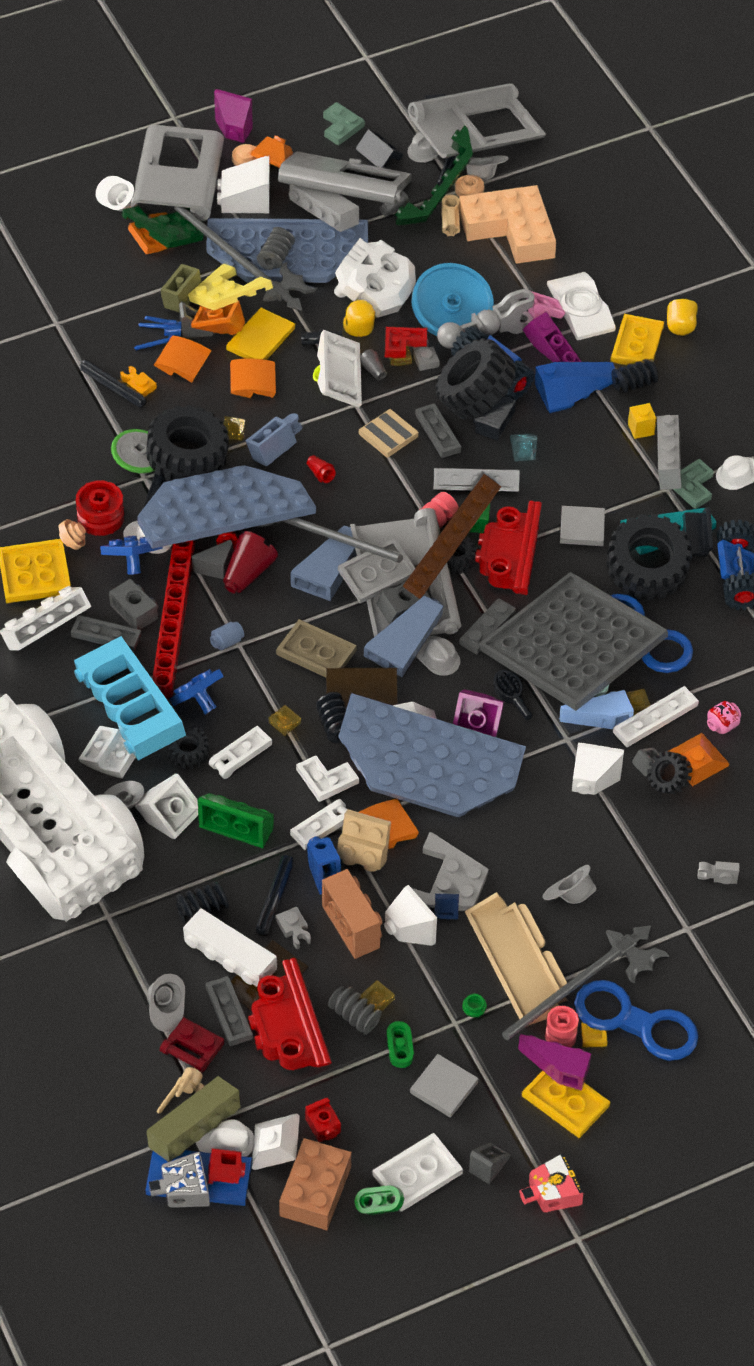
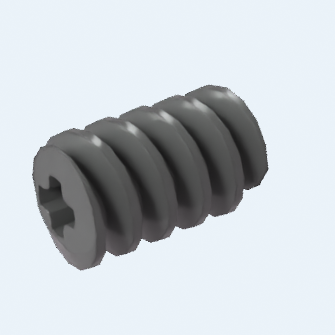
(275, 248)
(355, 1010)

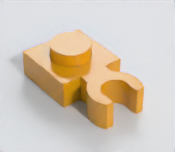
(140, 383)

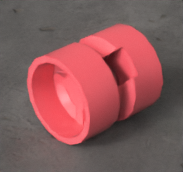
(444, 506)
(562, 1026)

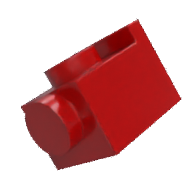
(322, 1120)
(225, 1166)

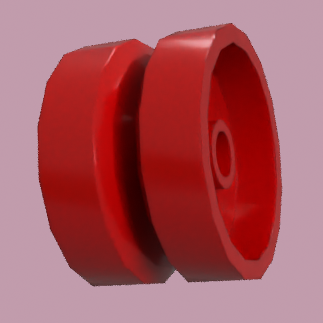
(100, 507)

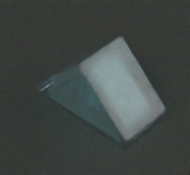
(524, 446)

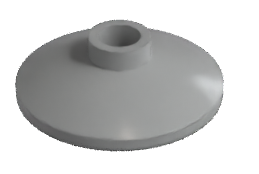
(128, 792)

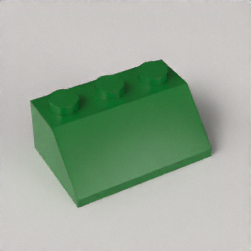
(235, 819)

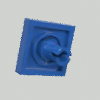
(131, 548)
(197, 689)

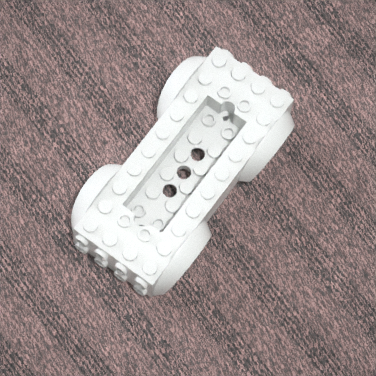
(94, 835)

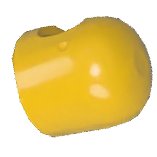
(682, 316)
(359, 318)

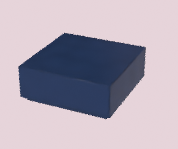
(446, 906)

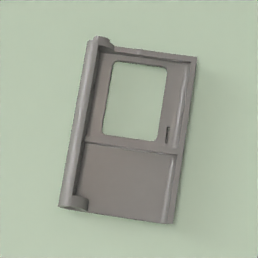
(442, 116)
(328, 175)
(179, 185)
(415, 539)

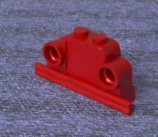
(510, 548)
(287, 1021)

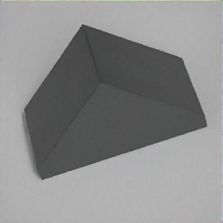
(187, 315)
(214, 560)
(487, 1161)

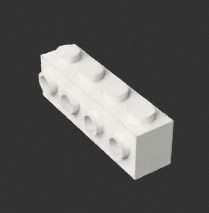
(45, 618)
(229, 948)

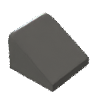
(643, 758)

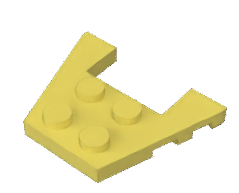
(219, 292)

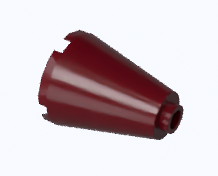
(248, 561)

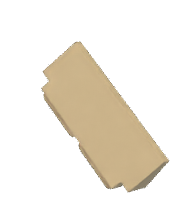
(515, 952)

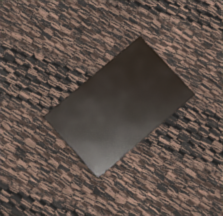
(372, 683)
(247, 993)

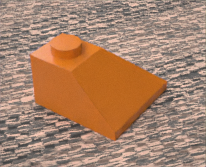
(275, 149)
(220, 321)
(703, 757)

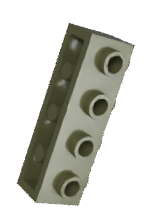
(193, 1119)

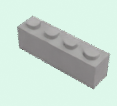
(327, 206)
(669, 452)

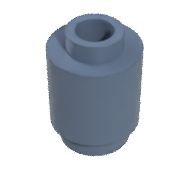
(226, 635)

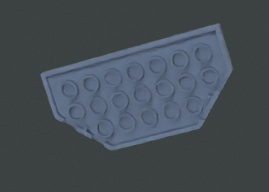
(314, 254)
(221, 504)
(427, 758)

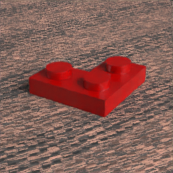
(399, 337)

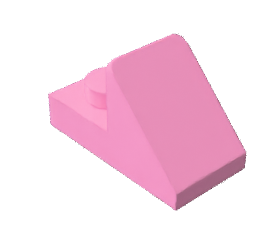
(546, 304)

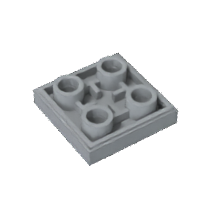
(582, 525)
(444, 1085)

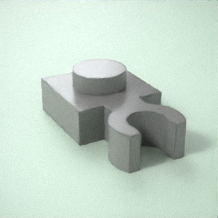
(425, 357)
(721, 872)
(293, 924)

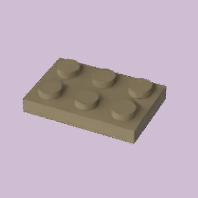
(315, 648)

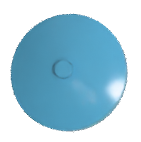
(449, 295)

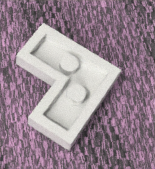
(324, 782)

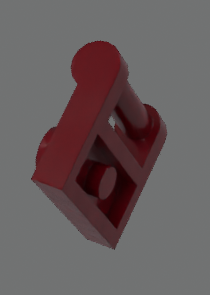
(194, 1039)

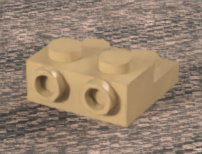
(364, 840)

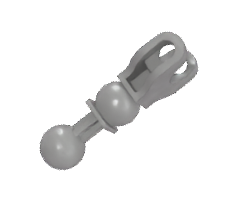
(504, 317)

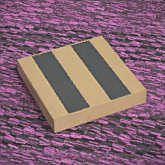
(388, 433)

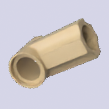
(450, 215)

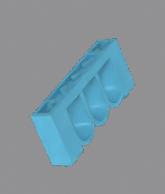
(143, 737)

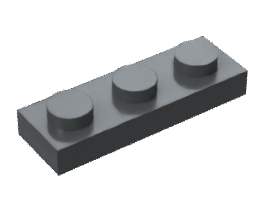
(438, 430)
(491, 620)
(104, 632)
(229, 1011)

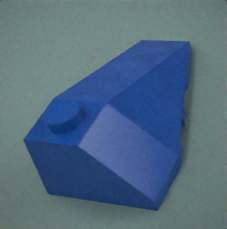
(567, 382)

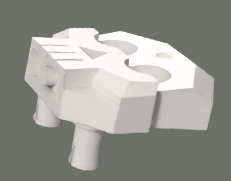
(365, 269)

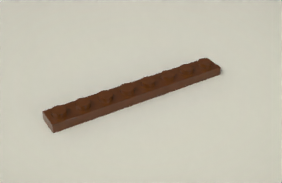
(451, 536)

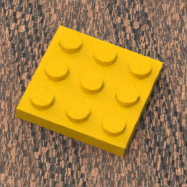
(33, 570)

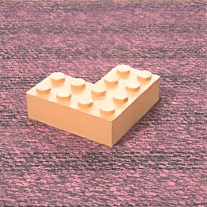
(513, 214)

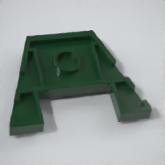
(168, 229)

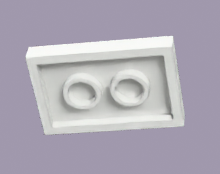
(419, 1170)

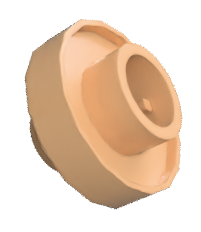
(243, 154)
(469, 185)
(72, 534)

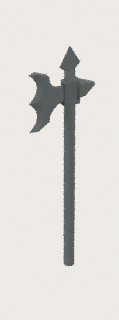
(280, 290)
(342, 538)
(621, 946)

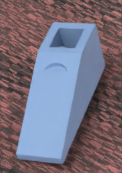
(600, 711)

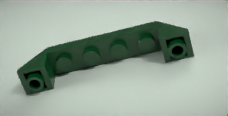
(411, 214)

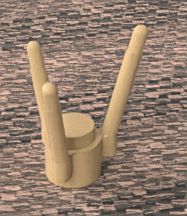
(187, 1083)

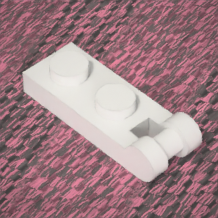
(240, 752)
(320, 824)

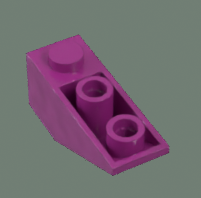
(549, 340)
(561, 1063)

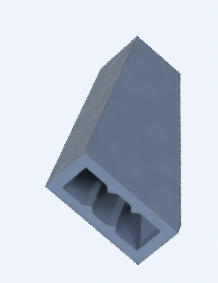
(319, 571)
(405, 636)

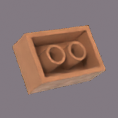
(351, 913)
(315, 1184)

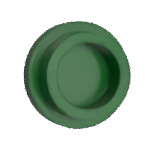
(474, 1005)

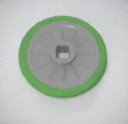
(130, 451)

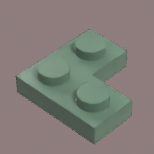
(344, 123)
(691, 483)

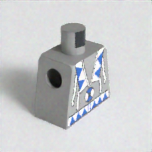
(182, 1182)

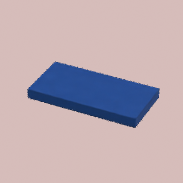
(218, 1192)

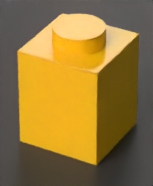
(642, 421)

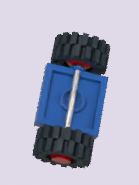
(524, 374)
(737, 563)

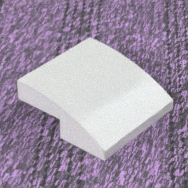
(107, 753)

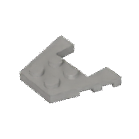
(456, 876)

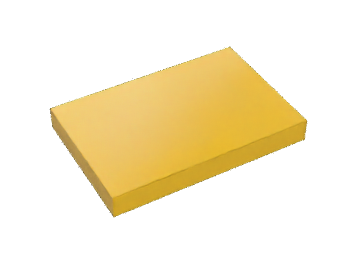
(261, 335)
(637, 339)
(566, 1105)

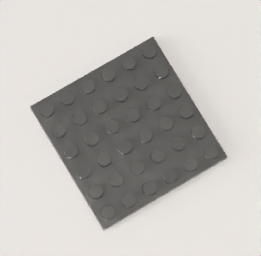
(573, 640)

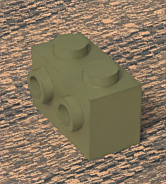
(179, 286)

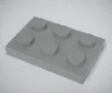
(371, 574)

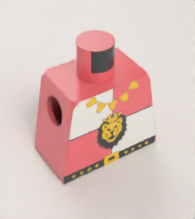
(553, 1186)

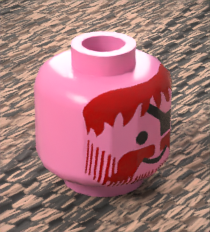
(723, 717)

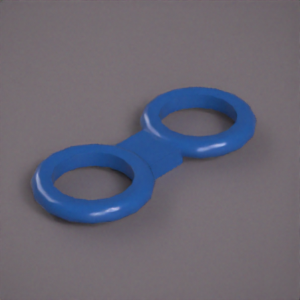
(672, 635)
(636, 1020)

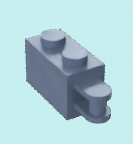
(274, 439)

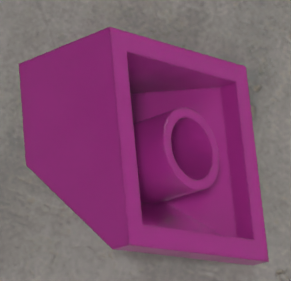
(233, 115)
(478, 712)

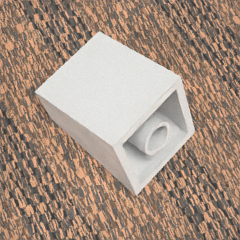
(245, 187)

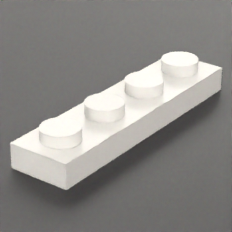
(655, 716)

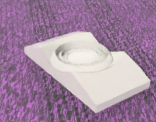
(582, 305)
(340, 368)

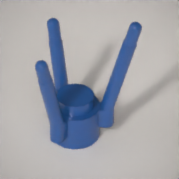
(170, 328)

